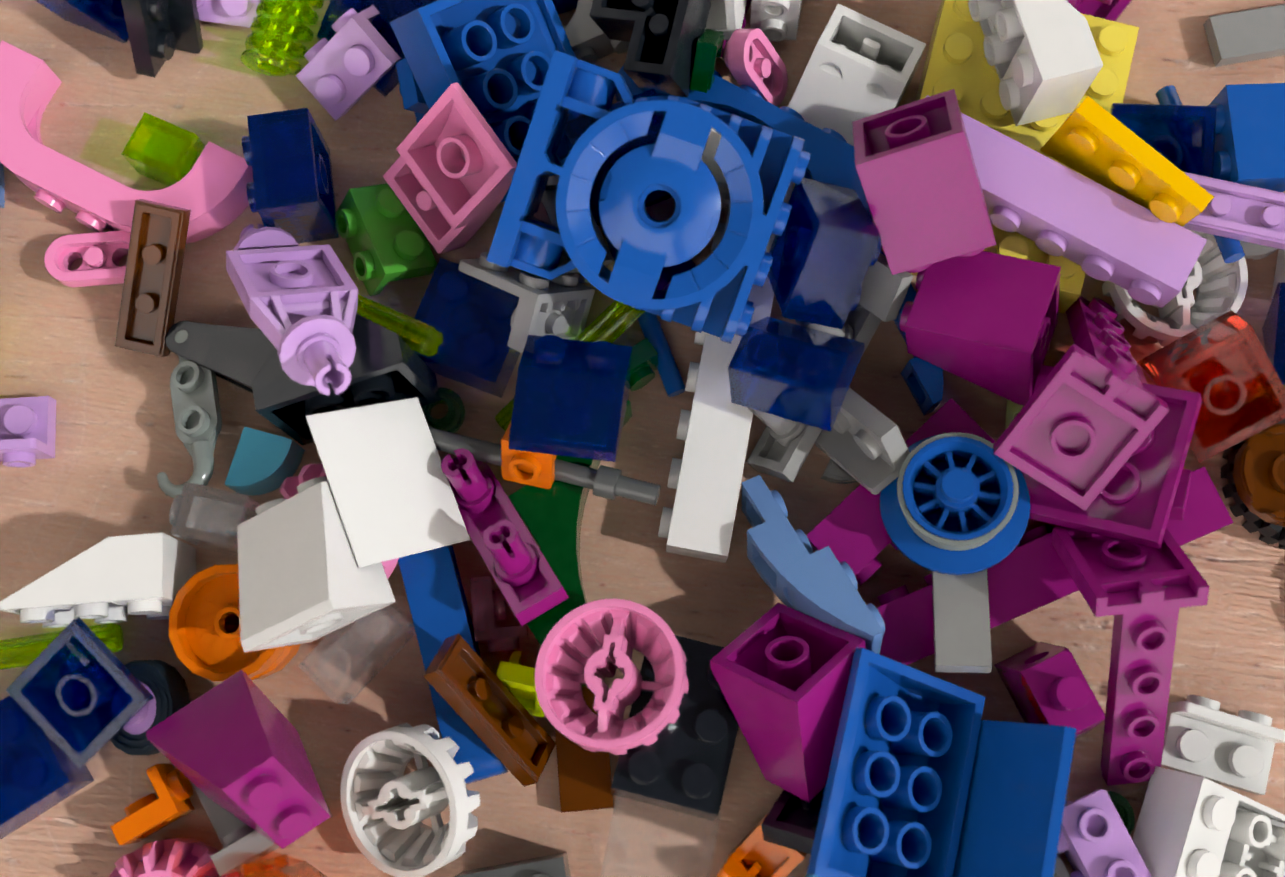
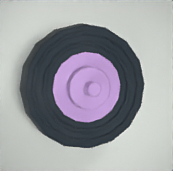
(169, 696)

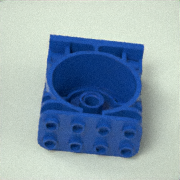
(752, 157)

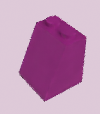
(922, 183)
(985, 320)
(788, 694)
(245, 759)

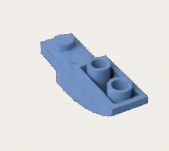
(799, 577)

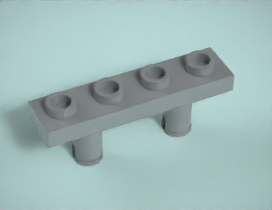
(787, 442)

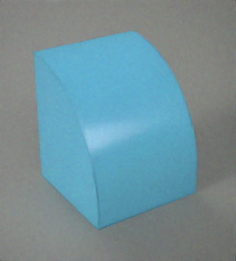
(262, 462)

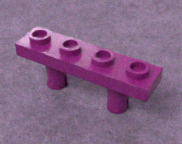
(502, 538)

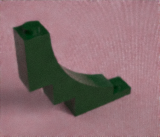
(557, 513)

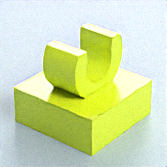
(520, 682)

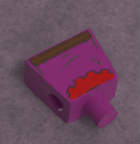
(1050, 688)

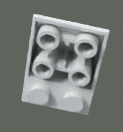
(1039, 53)
(855, 72)
(108, 582)
(1206, 830)

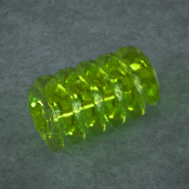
(278, 36)

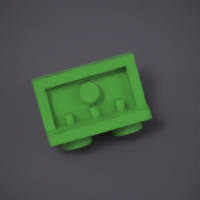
(382, 238)

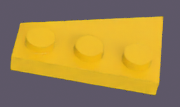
(1123, 162)

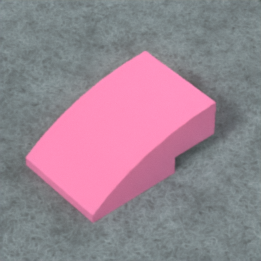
(451, 171)

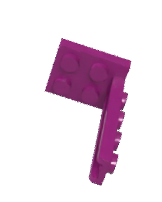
(1085, 411)
(1144, 594)

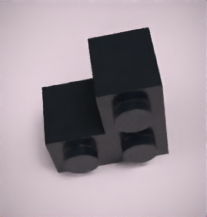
(660, 38)

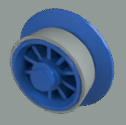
(955, 505)

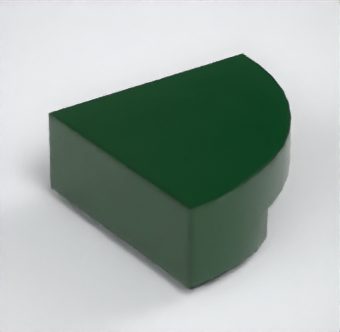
(708, 48)

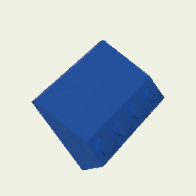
(493, 52)
(897, 774)
(1015, 800)

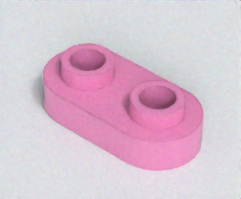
(756, 64)
(99, 257)

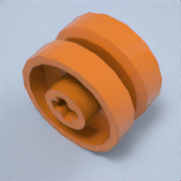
(208, 632)

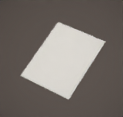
(387, 480)

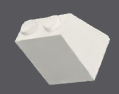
(302, 572)

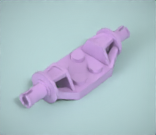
(299, 303)

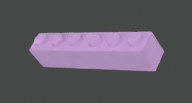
(1081, 219)

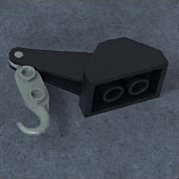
(380, 373)

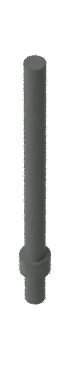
(604, 482)

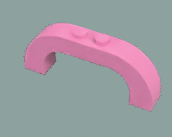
(211, 189)

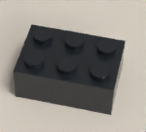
(692, 756)

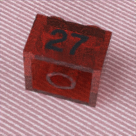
(1232, 374)

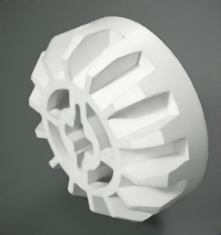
(1218, 288)
(387, 808)

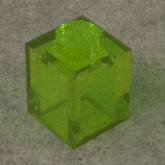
(162, 150)

